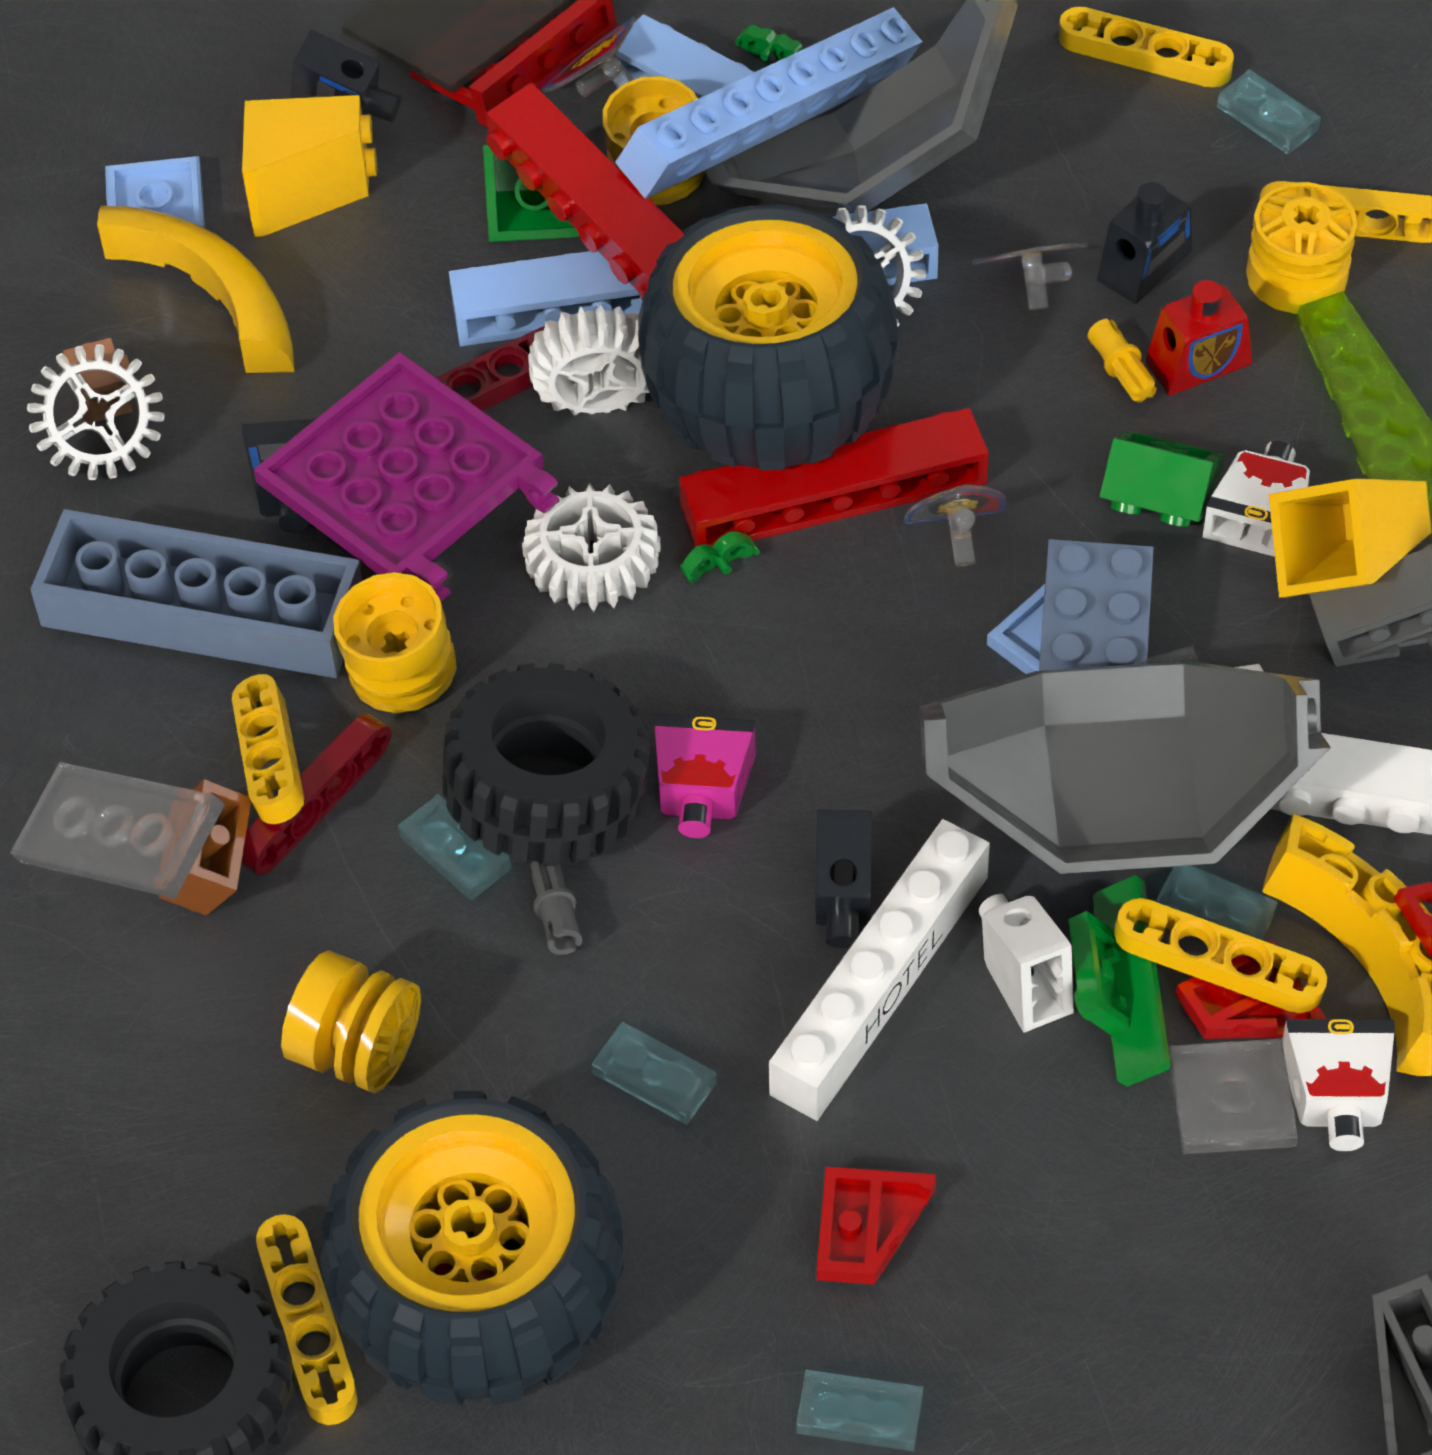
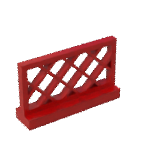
(536, 58)

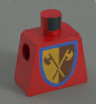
(1199, 338)

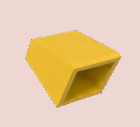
(304, 158)
(1345, 532)

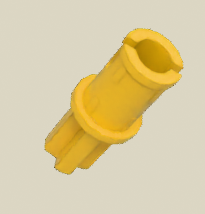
(1122, 360)

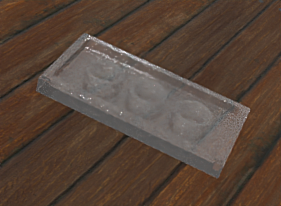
(118, 829)

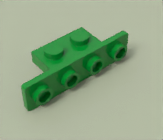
(1119, 988)

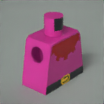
(702, 768)

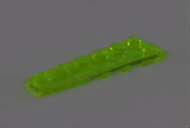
(1373, 399)

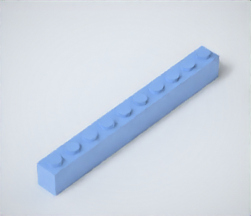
(521, 295)

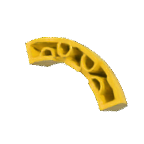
(214, 266)
(1355, 903)

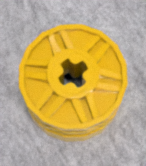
(638, 104)
(1300, 245)
(395, 642)
(351, 1021)

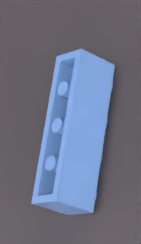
(662, 51)

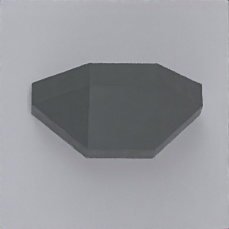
(889, 130)
(1126, 758)

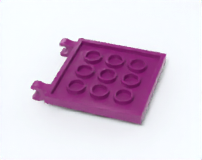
(403, 471)

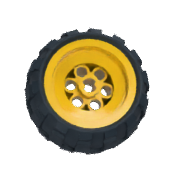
(768, 336)
(409, 1209)

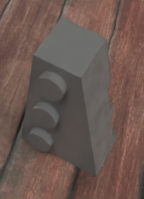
(1379, 617)
(1405, 1364)

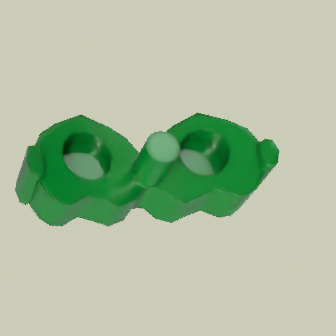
(765, 43)
(726, 549)

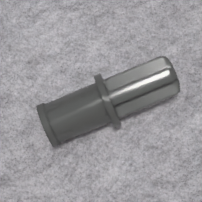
(555, 908)

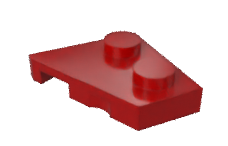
(1231, 1015)
(867, 1220)

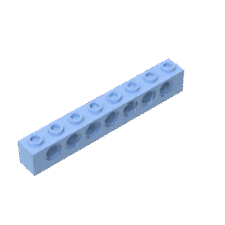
(766, 103)

